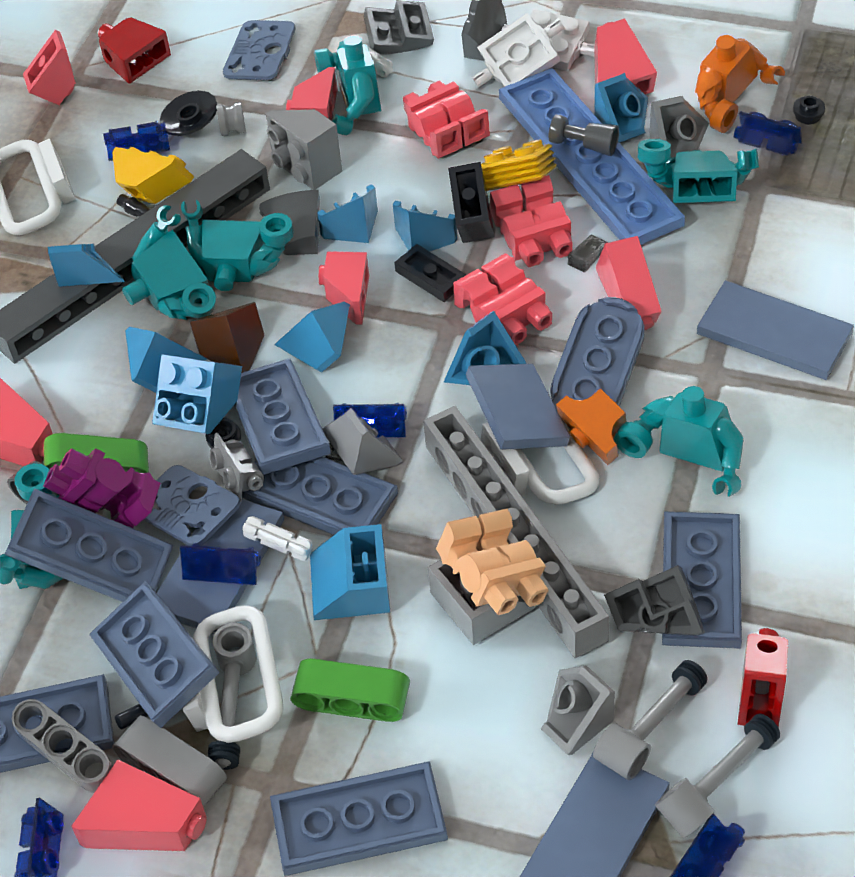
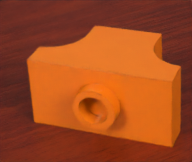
(593, 423)

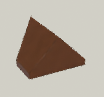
(230, 336)

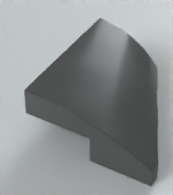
(482, 23)
(302, 210)
(656, 605)

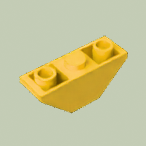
(149, 174)

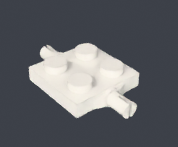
(569, 42)
(518, 52)

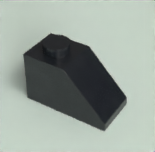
(471, 202)

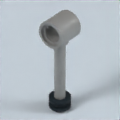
(233, 665)
(624, 748)
(687, 804)

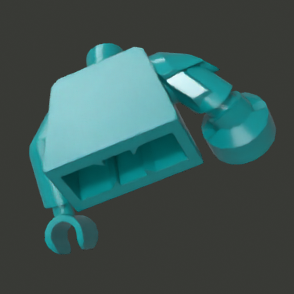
(356, 77)
(696, 173)
(236, 248)
(168, 273)
(691, 431)
(26, 575)

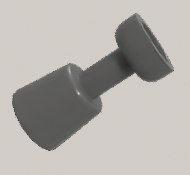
(596, 136)

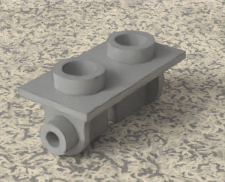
(235, 466)

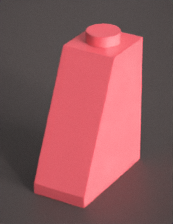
(620, 52)
(627, 277)
(20, 429)
(139, 813)

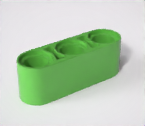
(127, 452)
(350, 690)

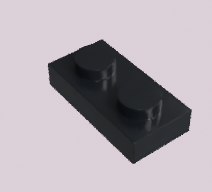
(428, 272)

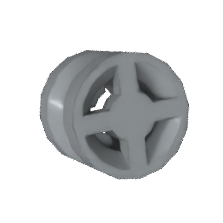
(231, 118)

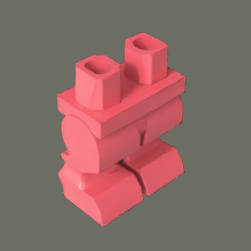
(445, 118)
(538, 228)
(506, 292)

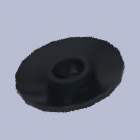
(189, 113)

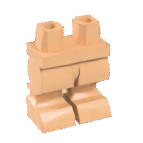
(489, 564)

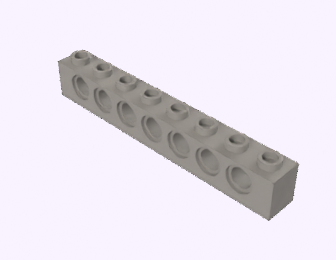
(486, 489)

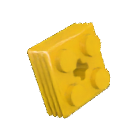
(519, 166)

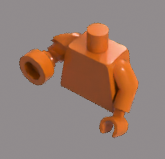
(725, 77)

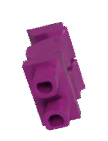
(102, 485)

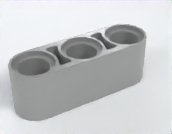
(50, 733)
(169, 759)

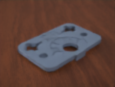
(251, 51)
(179, 510)

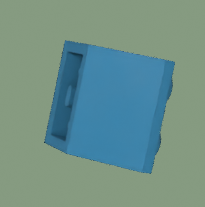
(194, 393)
(350, 574)

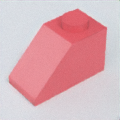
(50, 71)
(316, 93)
(346, 281)

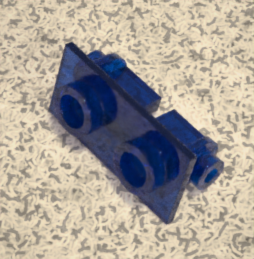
(755, 127)
(150, 137)
(385, 418)
(219, 564)
(42, 833)
(710, 849)

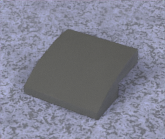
(399, 28)

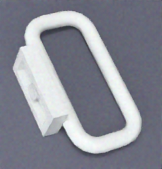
(53, 180)
(522, 473)
(204, 708)

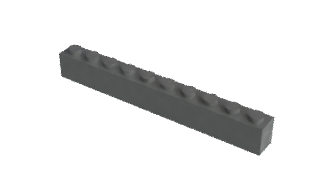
(51, 309)

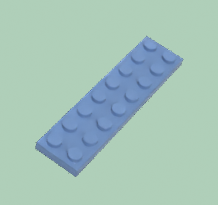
(611, 185)

